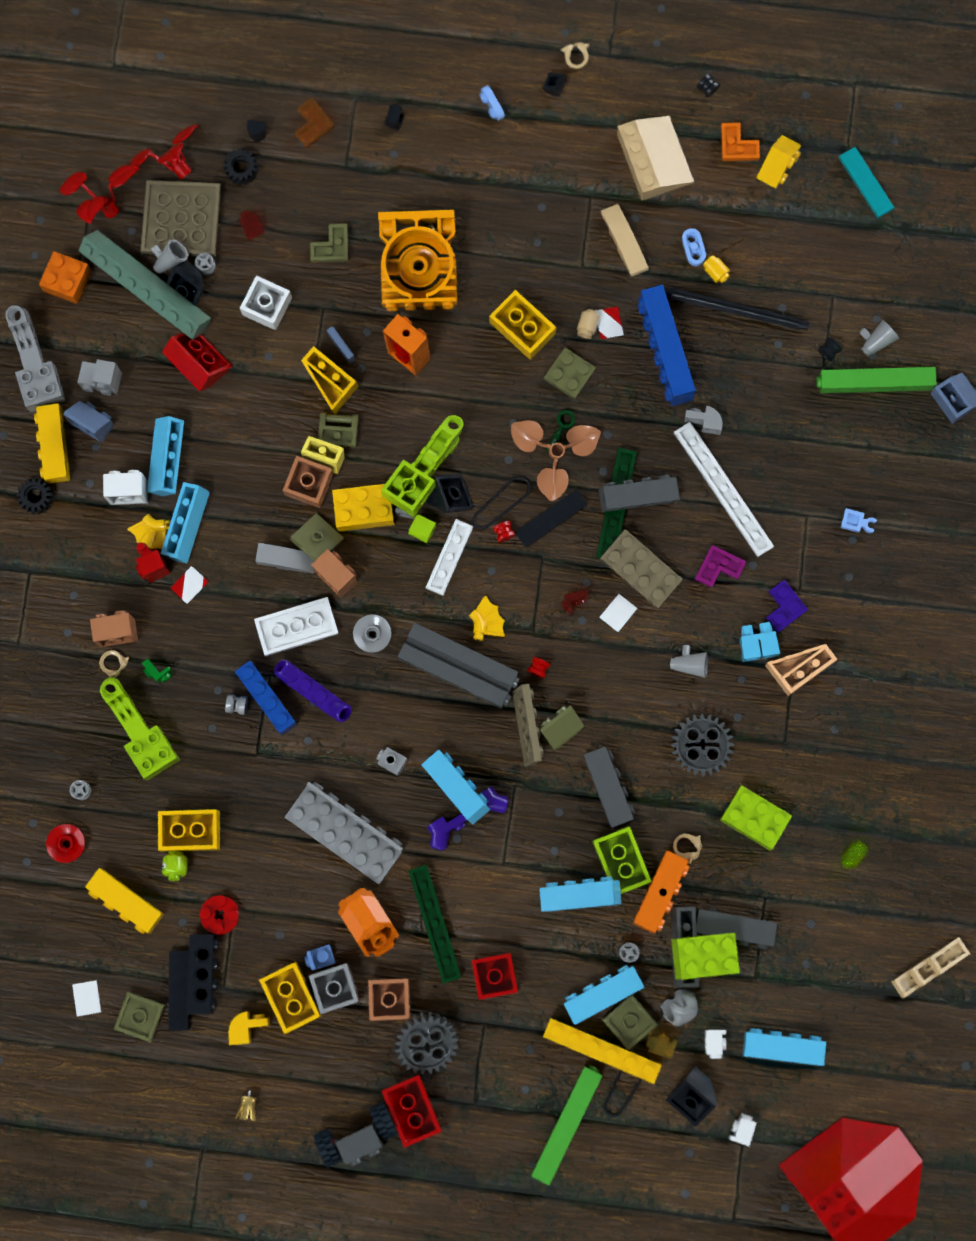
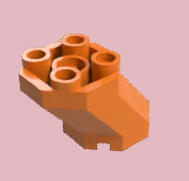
(368, 922)

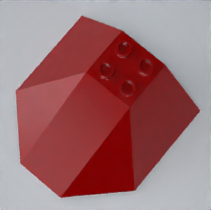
(858, 1179)

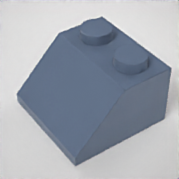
(89, 420)

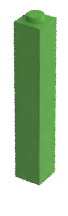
(876, 380)
(567, 1124)

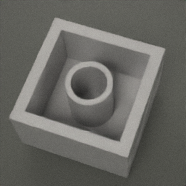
(334, 988)

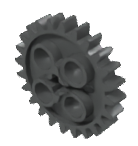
(701, 727)
(424, 1027)

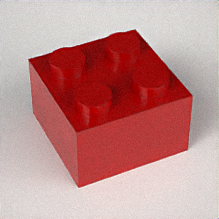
(494, 976)

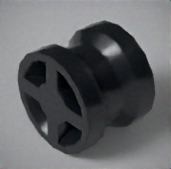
(708, 85)
(829, 349)

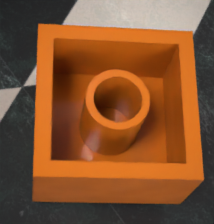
(65, 277)

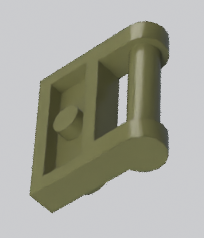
(339, 435)

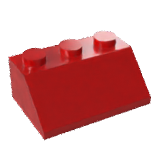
(196, 360)
(412, 1111)

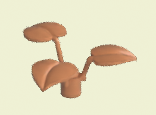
(551, 481)

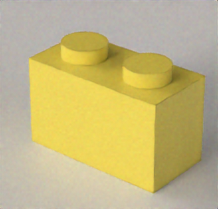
(323, 453)

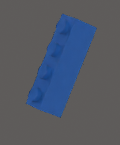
(266, 698)

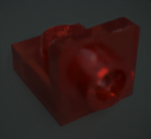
(250, 224)
(577, 598)

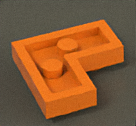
(736, 149)

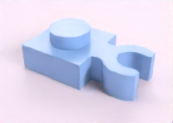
(854, 521)

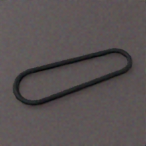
(528, 492)
(631, 1094)

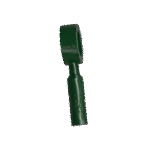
(556, 436)

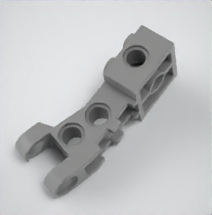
(38, 380)

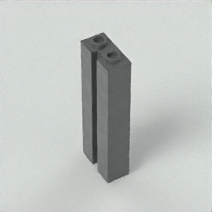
(459, 666)

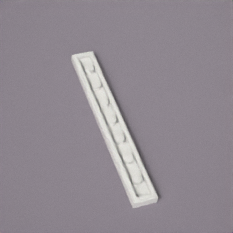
(723, 489)

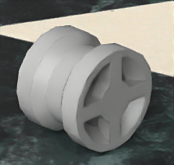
(202, 260)
(77, 792)
(631, 950)

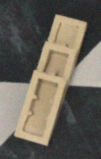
(624, 240)
(930, 967)

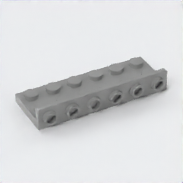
(345, 832)

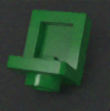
(151, 671)

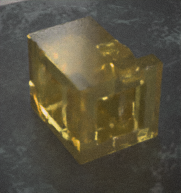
(661, 1046)

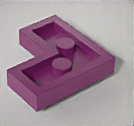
(716, 562)

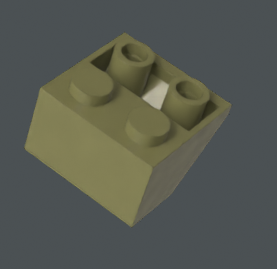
(561, 728)

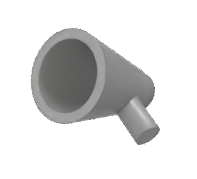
(172, 255)
(880, 338)
(691, 664)

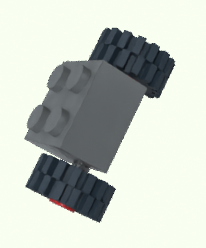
(360, 1143)

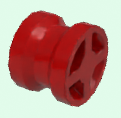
(504, 531)
(538, 667)

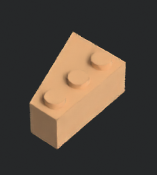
(800, 668)

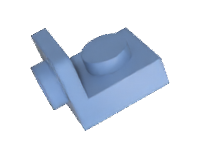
(319, 957)

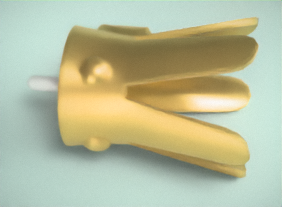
(246, 1104)

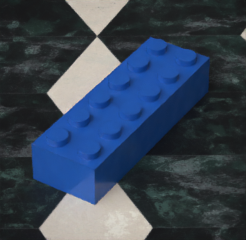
(666, 345)

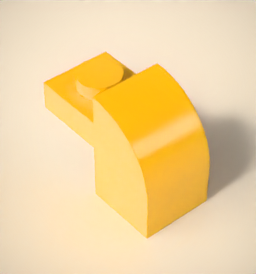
(241, 1027)

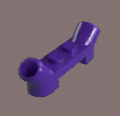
(312, 691)
(441, 829)

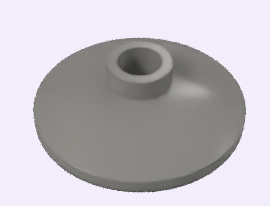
(369, 624)

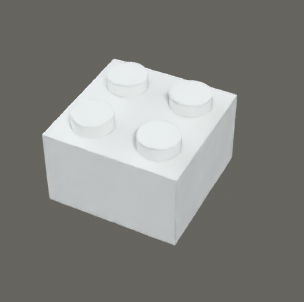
(266, 302)
(125, 487)

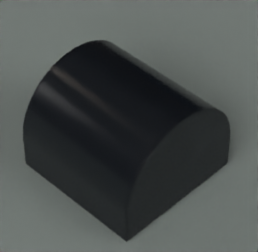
(554, 84)
(394, 117)
(257, 130)

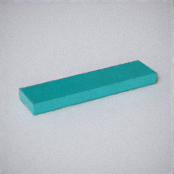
(866, 182)

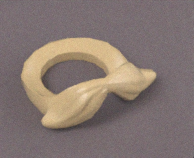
(567, 51)
(122, 660)
(690, 855)

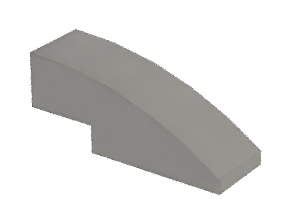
(283, 558)

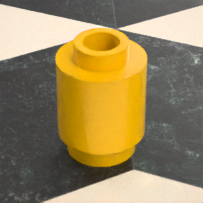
(716, 269)

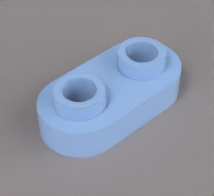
(494, 107)
(693, 248)

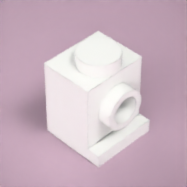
(715, 1043)
(743, 1129)

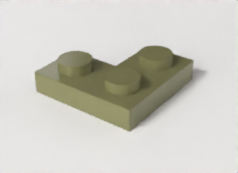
(333, 251)

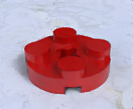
(208, 914)

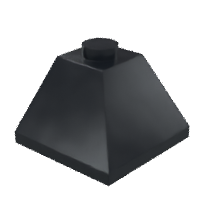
(187, 281)
(450, 494)
(694, 1096)

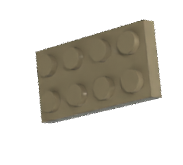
(641, 568)
(527, 728)

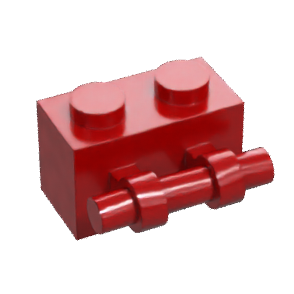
(151, 563)

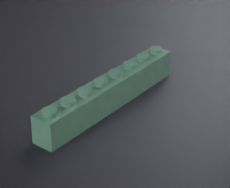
(144, 284)

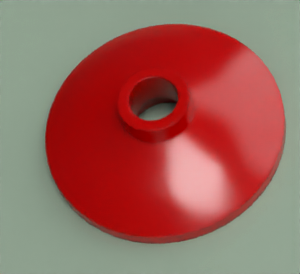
(56, 840)

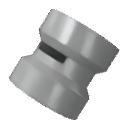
(236, 704)

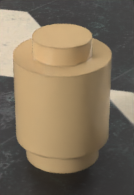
(587, 324)

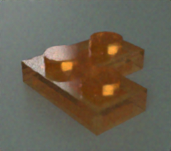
(317, 123)

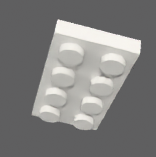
(296, 626)

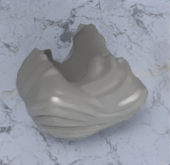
(681, 1008)

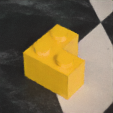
(780, 158)

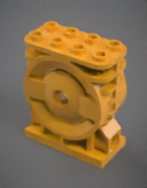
(393, 292)

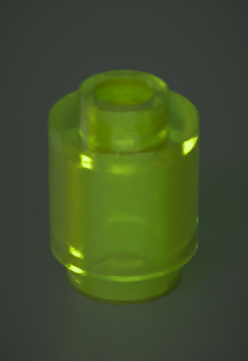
(854, 855)

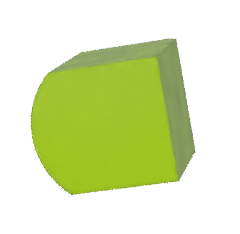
(422, 528)

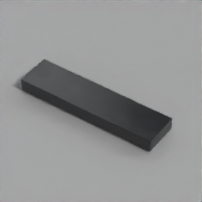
(551, 518)
(178, 990)

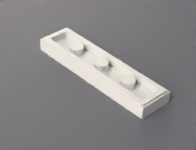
(449, 557)

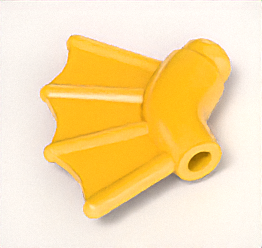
(151, 531)
(487, 620)

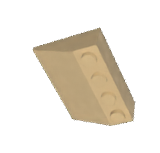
(654, 156)

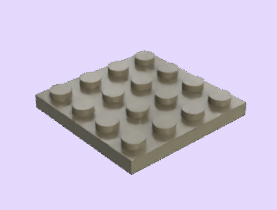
(183, 214)

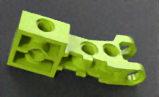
(412, 482)
(148, 747)

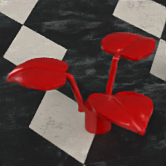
(178, 164)
(89, 208)

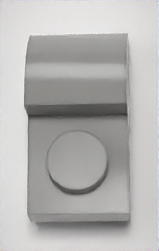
(710, 419)

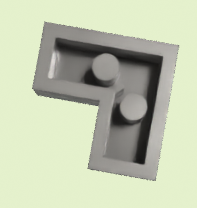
(102, 377)

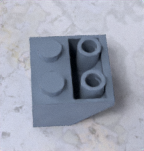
(955, 397)

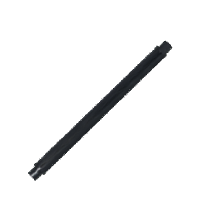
(739, 309)

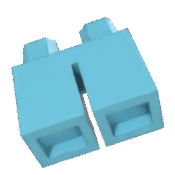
(766, 639)

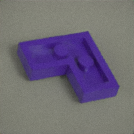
(790, 607)

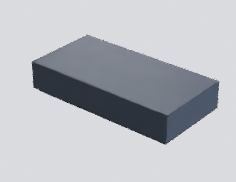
(341, 345)

